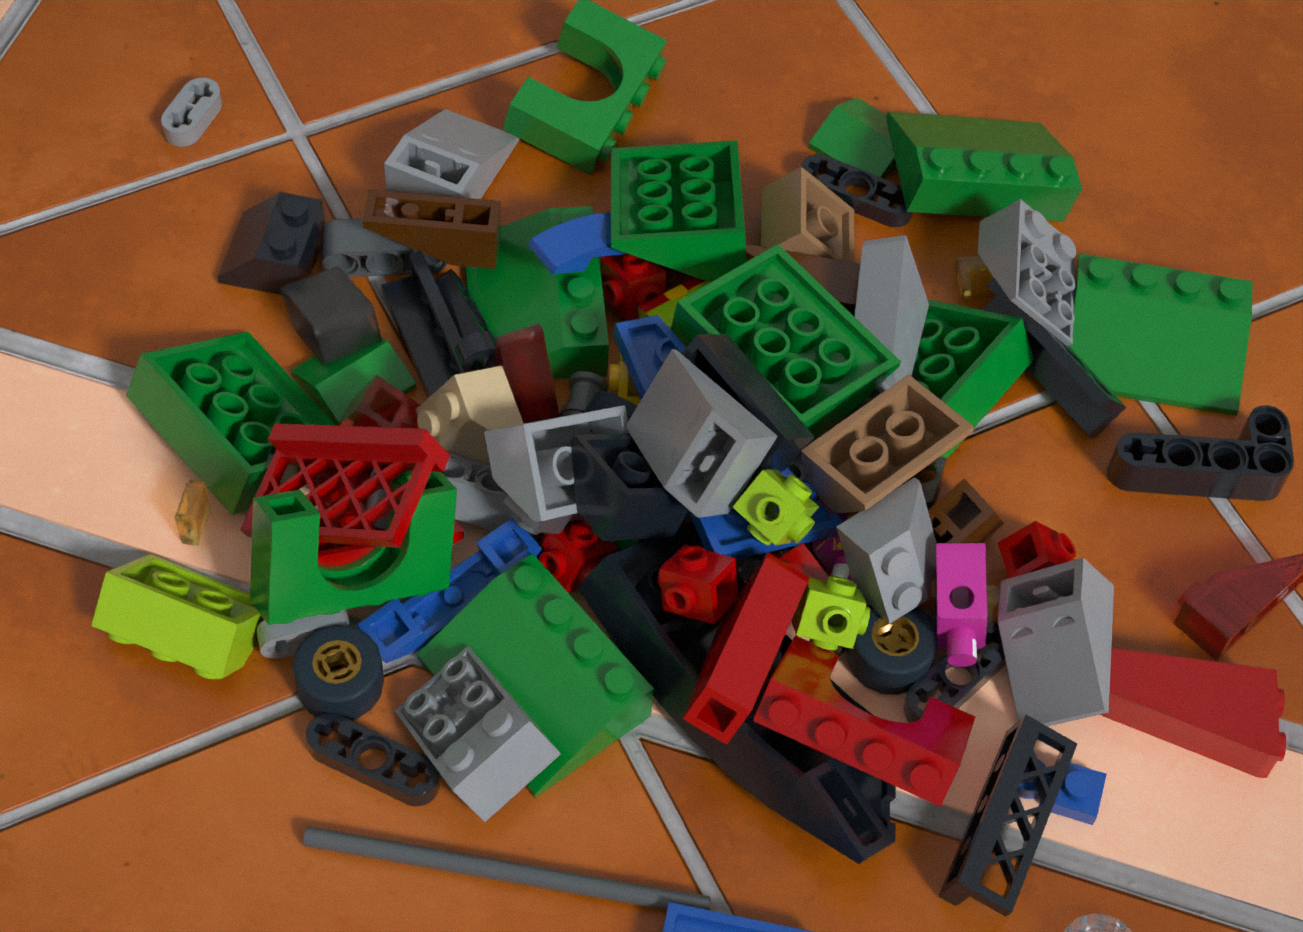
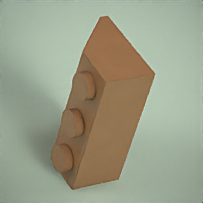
(881, 446)

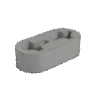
(198, 114)
(283, 639)

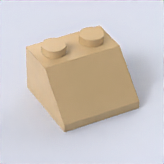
(467, 408)

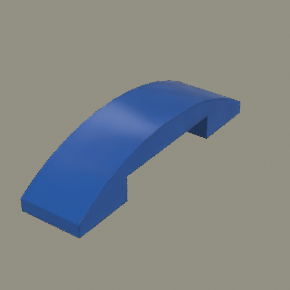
(574, 243)
(411, 625)

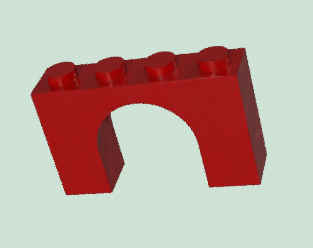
(909, 755)

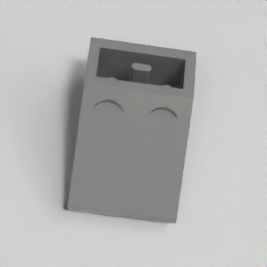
(448, 157)
(1032, 265)
(698, 438)
(1058, 641)
(476, 734)

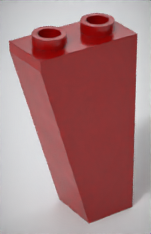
(745, 649)
(1201, 706)

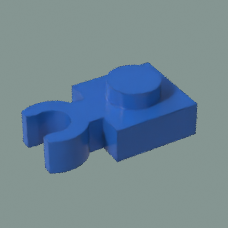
(1078, 796)

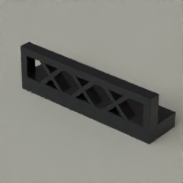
(424, 324)
(1062, 371)
(991, 813)

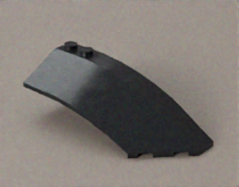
(669, 650)

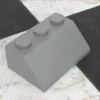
(536, 461)

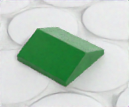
(857, 137)
(339, 381)

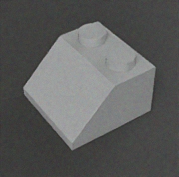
(892, 551)

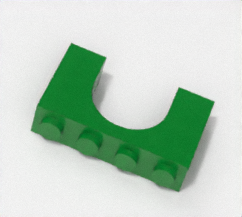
(585, 130)
(292, 584)

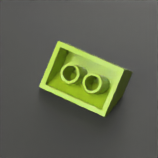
(178, 615)

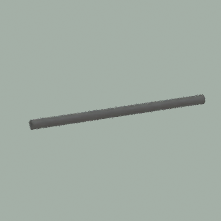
(500, 869)

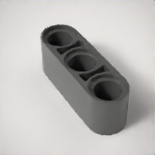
(366, 252)

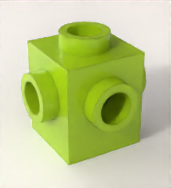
(777, 508)
(831, 613)

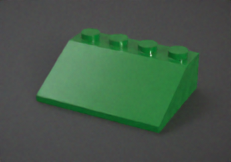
(981, 165)
(679, 206)
(526, 294)
(1163, 332)
(792, 335)
(969, 358)
(218, 409)
(551, 664)

